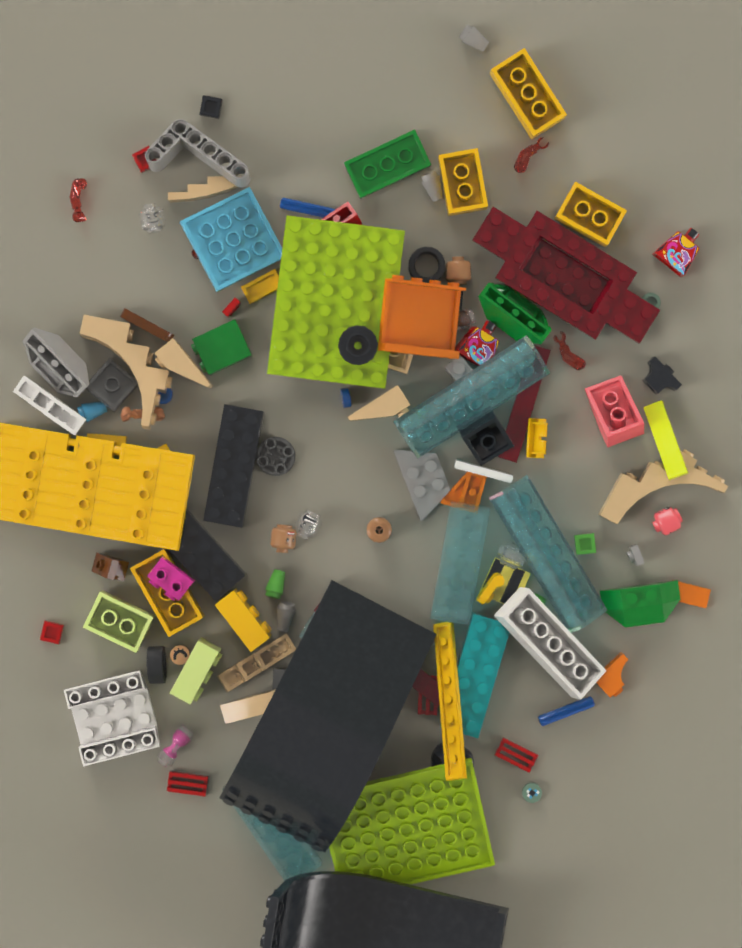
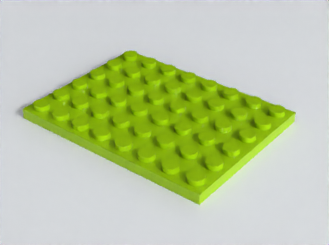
(326, 283)
(415, 828)

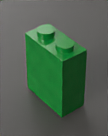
(221, 347)

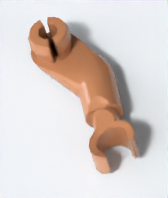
(137, 414)

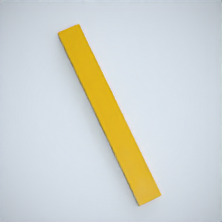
(449, 701)

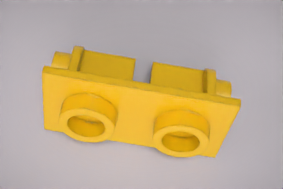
(535, 445)

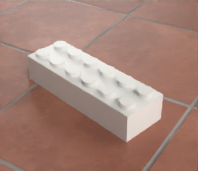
(550, 643)

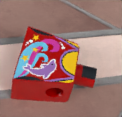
(678, 251)
(478, 344)

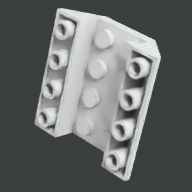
(113, 717)

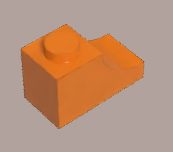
(611, 680)

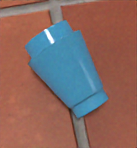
(91, 410)

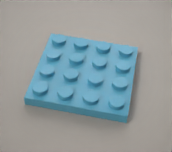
(232, 239)

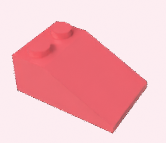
(615, 411)

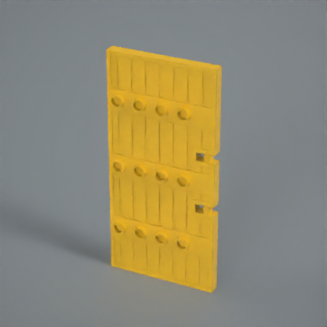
(89, 491)

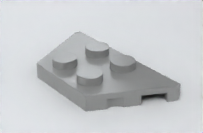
(423, 479)

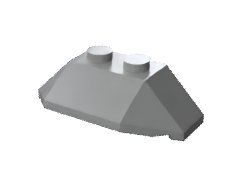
(56, 362)

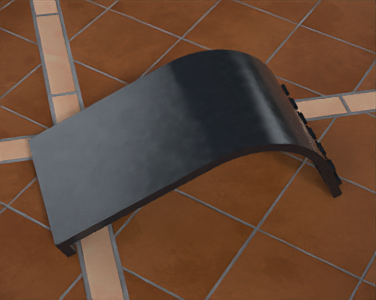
(329, 717)
(376, 912)

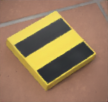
(513, 580)

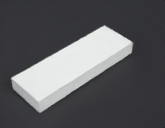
(484, 471)

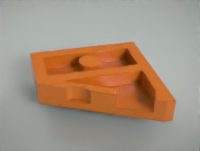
(466, 490)

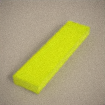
(665, 440)

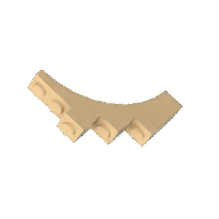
(116, 337)
(628, 490)

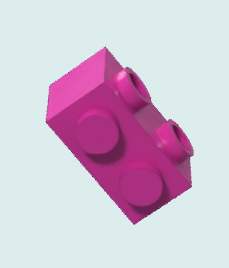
(170, 578)

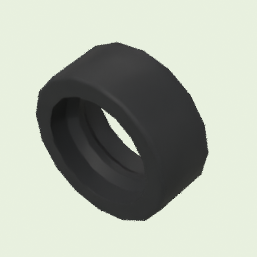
(426, 250)
(156, 664)

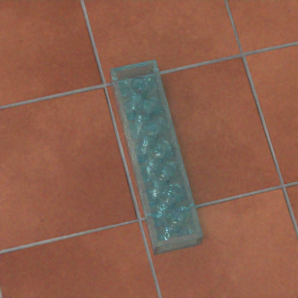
(472, 396)
(548, 554)

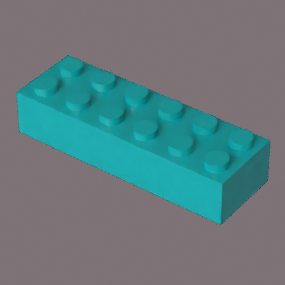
(478, 669)

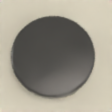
(275, 456)

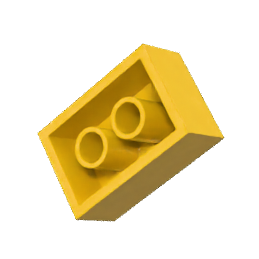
(463, 182)
(590, 214)
(244, 619)

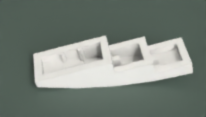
(49, 405)

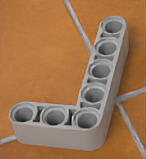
(200, 150)

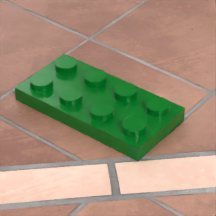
(387, 164)

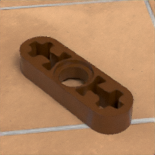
(146, 325)

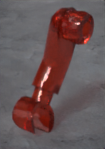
(525, 154)
(75, 192)
(567, 356)

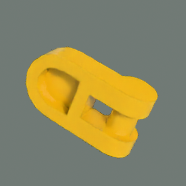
(486, 593)

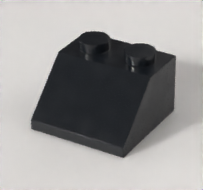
(486, 438)

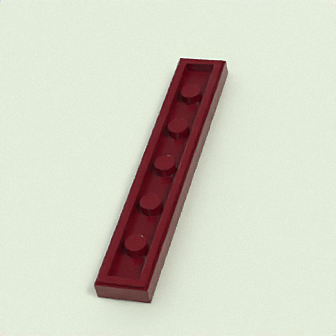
(521, 413)

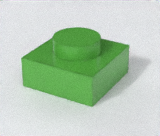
(584, 543)

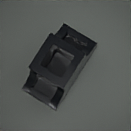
(660, 376)

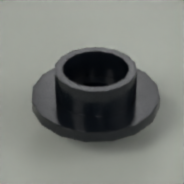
(367, 340)

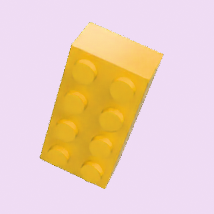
(528, 93)
(172, 614)

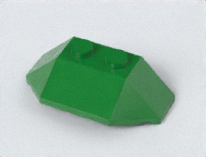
(514, 313)
(641, 603)

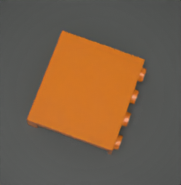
(420, 317)

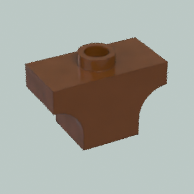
(110, 567)

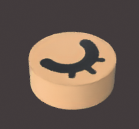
(179, 654)

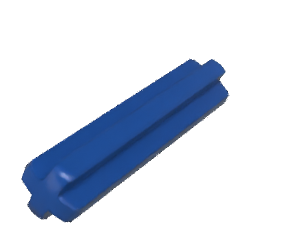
(306, 208)
(566, 711)

